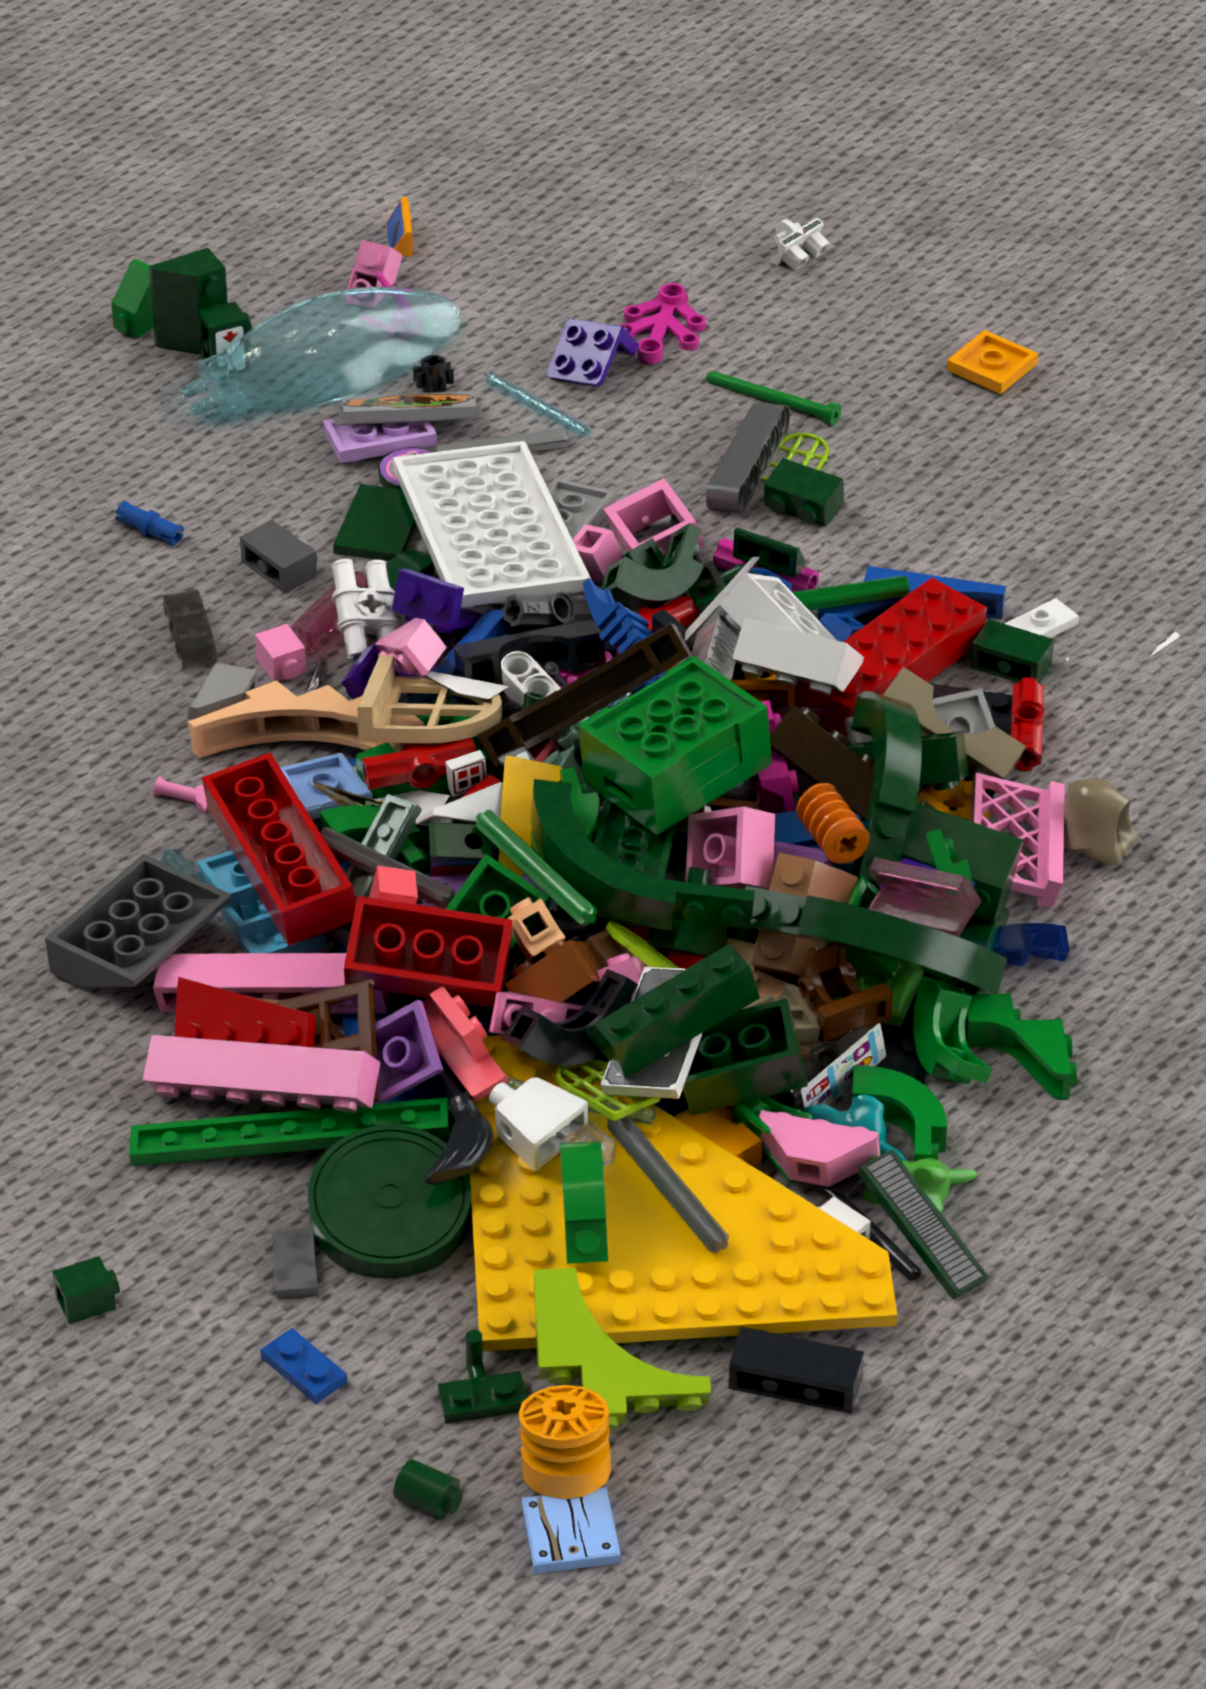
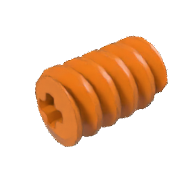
(832, 823)

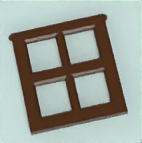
(363, 1041)

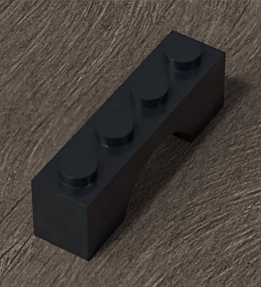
(569, 646)

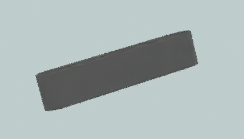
(747, 457)

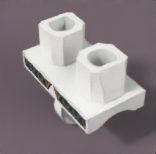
(793, 240)

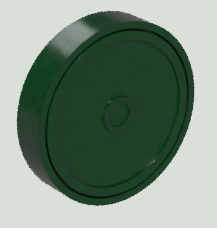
(378, 1211)

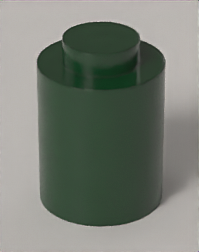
(428, 1489)

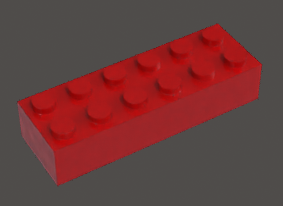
(919, 632)
(280, 848)

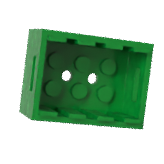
(675, 745)

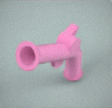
(181, 792)

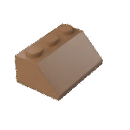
(785, 954)

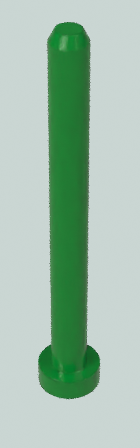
(829, 413)

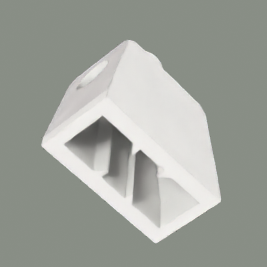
(536, 1118)

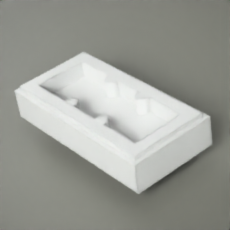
(1047, 619)

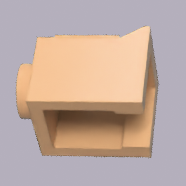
(538, 943)

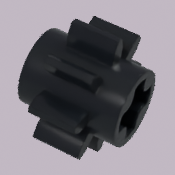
(433, 374)

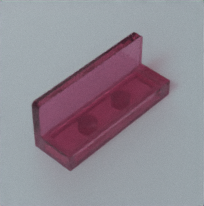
(321, 620)
(923, 895)

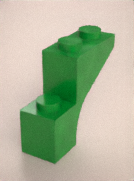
(1035, 1044)

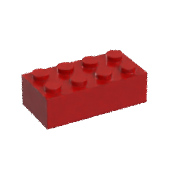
(425, 947)

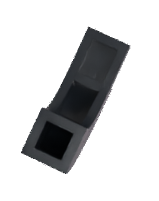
(567, 1041)

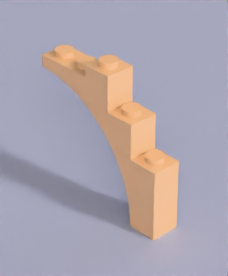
(276, 715)

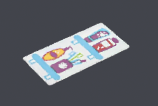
(839, 1074)

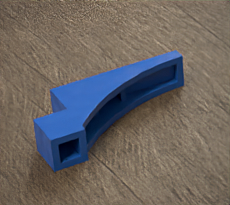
(984, 593)

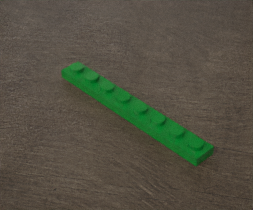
(277, 1131)

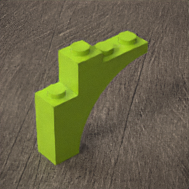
(576, 1346)

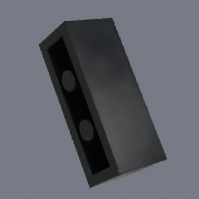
(796, 1370)

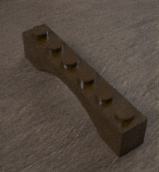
(587, 694)

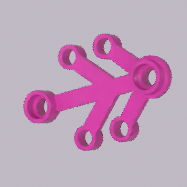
(669, 299)

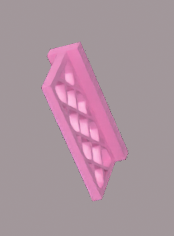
(1044, 841)

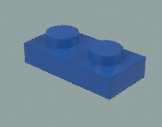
(303, 1365)

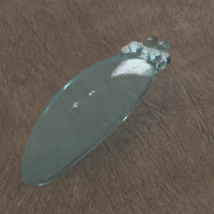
(325, 350)

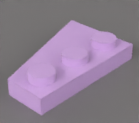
(367, 440)

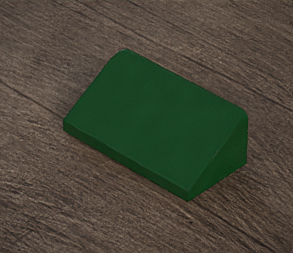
(771, 553)

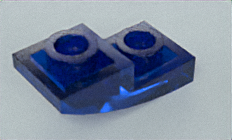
(1033, 939)

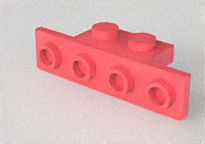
(461, 1044)

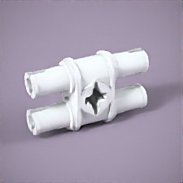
(363, 609)

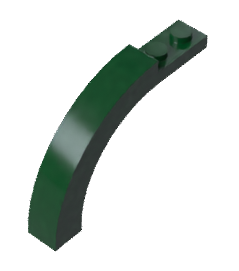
(896, 773)
(617, 887)
(880, 935)

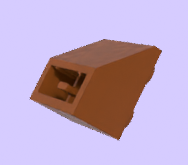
(563, 975)

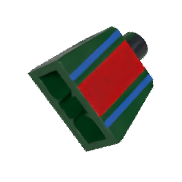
(457, 848)

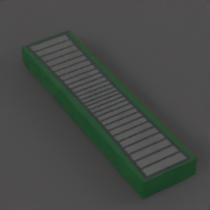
(922, 1224)

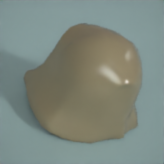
(1095, 819)

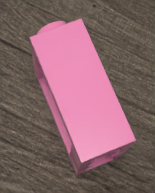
(644, 509)

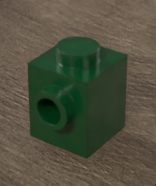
(85, 1289)

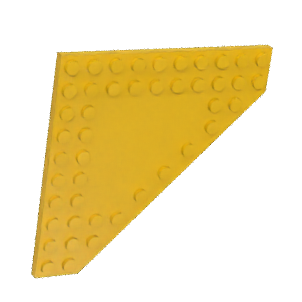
(779, 1274)

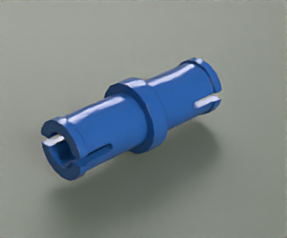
(149, 523)

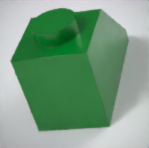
(133, 302)

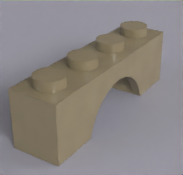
(987, 753)

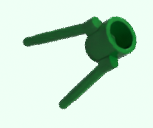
(749, 1114)

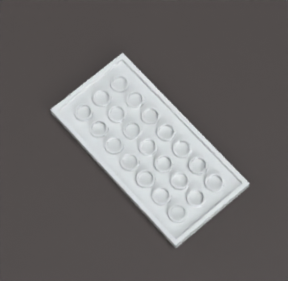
(490, 523)

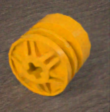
(565, 1441)

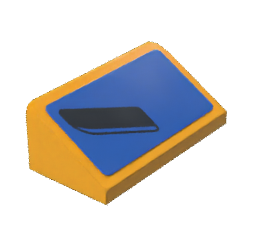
(400, 228)

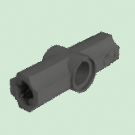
(545, 610)

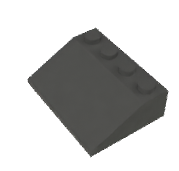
(132, 925)

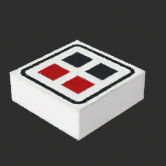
(465, 772)

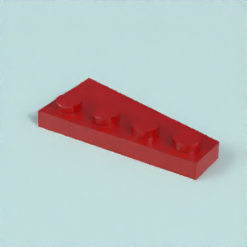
(230, 1016)

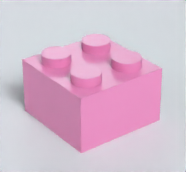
(733, 845)

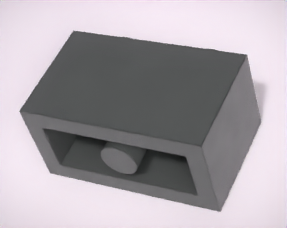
(278, 556)

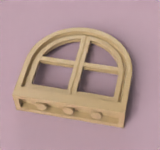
(381, 700)

